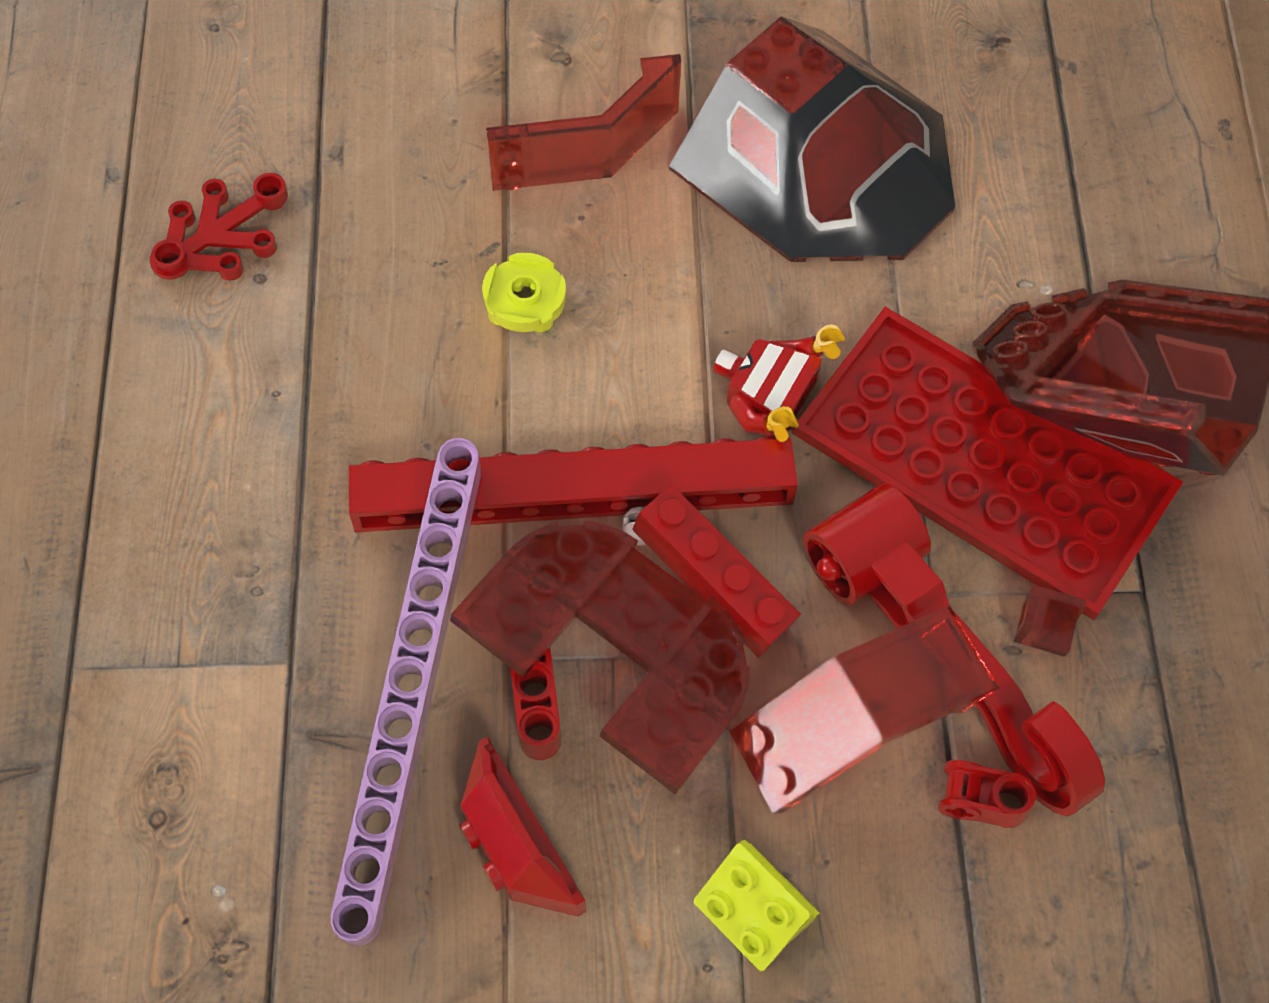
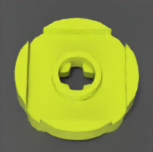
(529, 313)

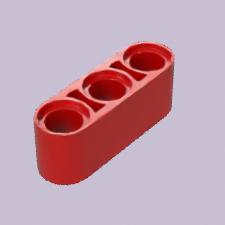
(537, 710)

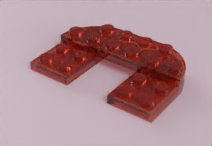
(680, 639)

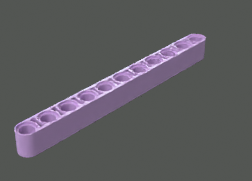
(413, 705)

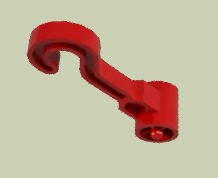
(879, 552)

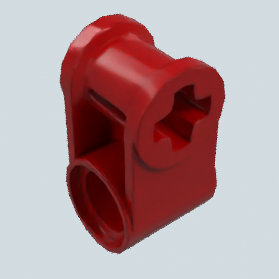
(981, 794)

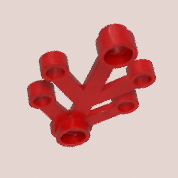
(217, 231)

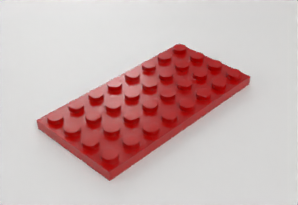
(996, 476)

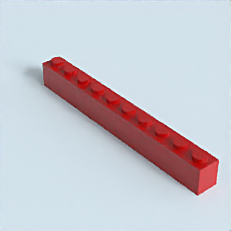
(581, 482)

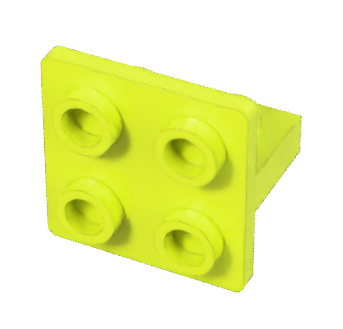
(754, 905)

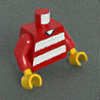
(775, 380)

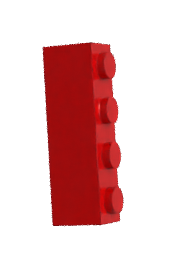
(714, 568)

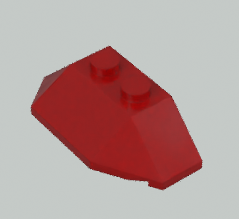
(513, 839)

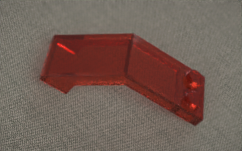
(587, 145)
(860, 705)

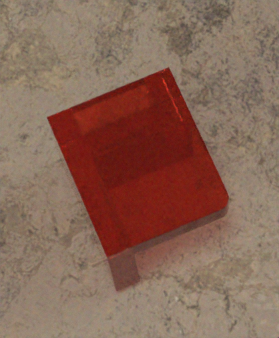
(1048, 620)

